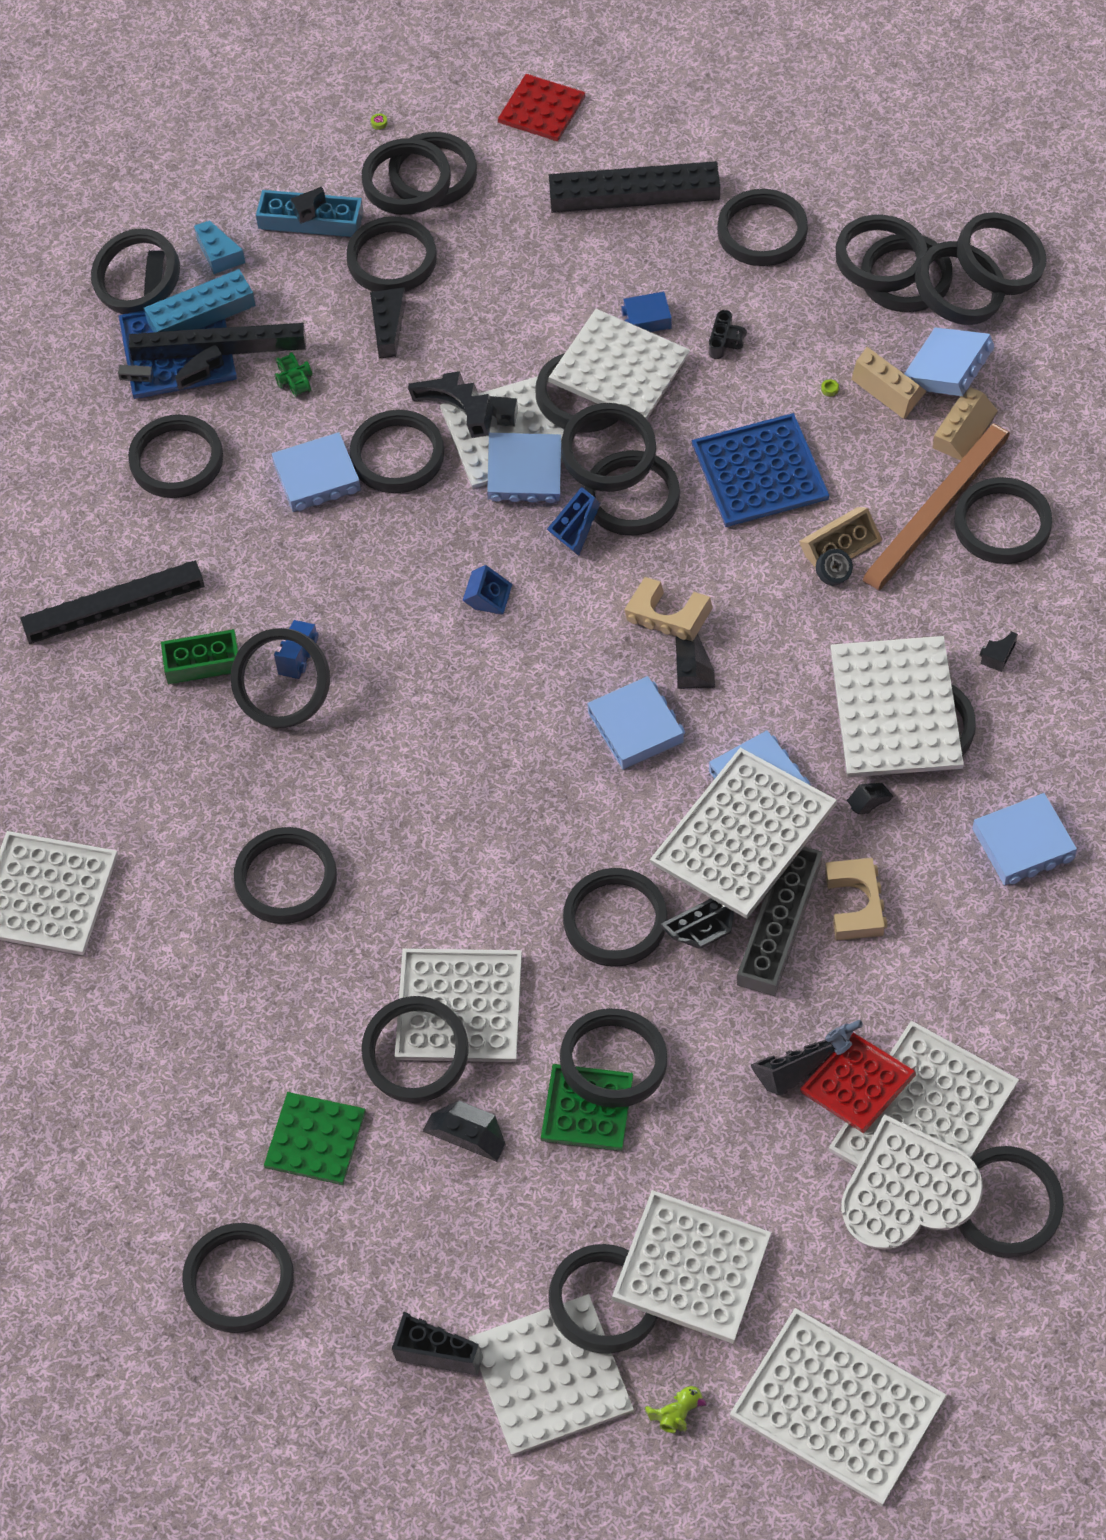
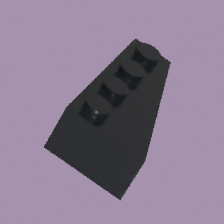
(434, 1347)

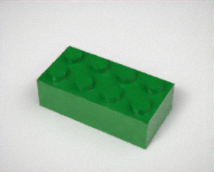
(199, 656)

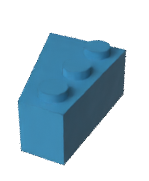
(218, 247)

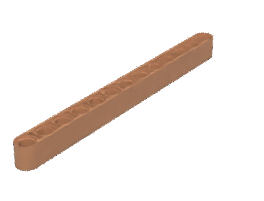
(936, 507)

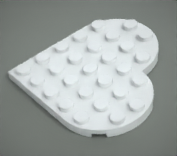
(908, 1184)

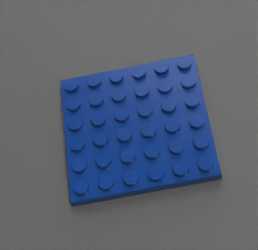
(167, 369)
(760, 470)

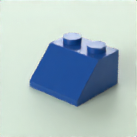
(487, 591)

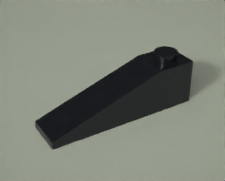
(693, 665)
(788, 1071)

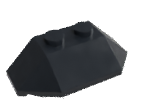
(700, 924)
(468, 1129)

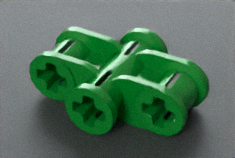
(293, 374)

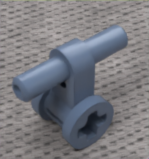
(840, 1036)

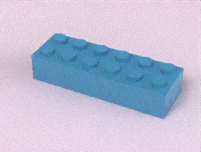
(336, 217)
(202, 304)

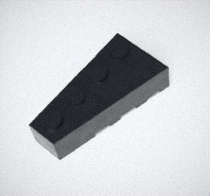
(387, 316)

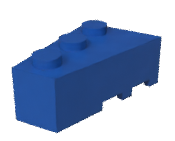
(575, 520)
(293, 657)

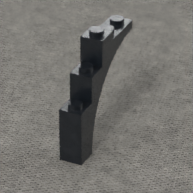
(464, 396)

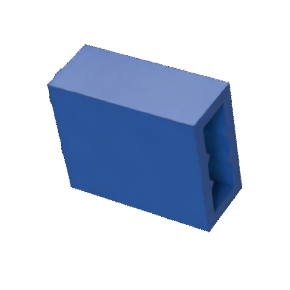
(648, 312)

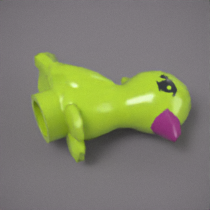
(674, 1414)

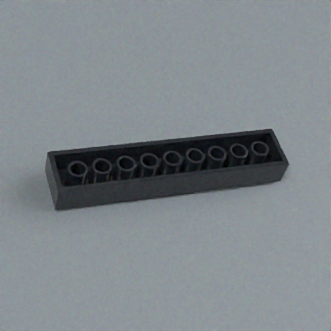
(634, 186)

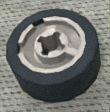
(834, 576)

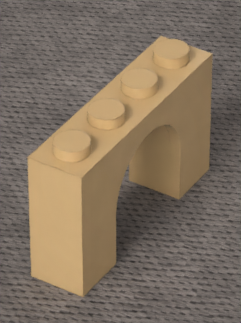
(682, 624)
(862, 875)

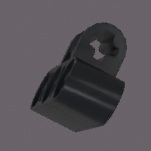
(725, 335)

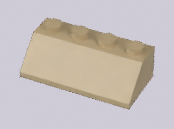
(886, 383)
(964, 424)
(849, 533)

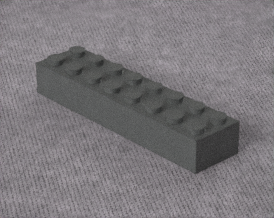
(779, 924)

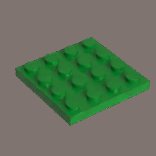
(582, 1123)
(315, 1138)

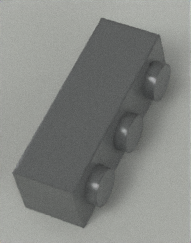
(135, 373)

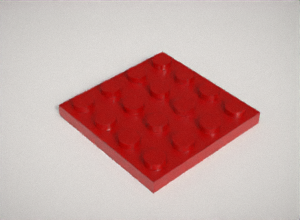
(541, 107)
(858, 1083)

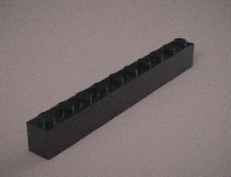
(228, 340)
(112, 602)

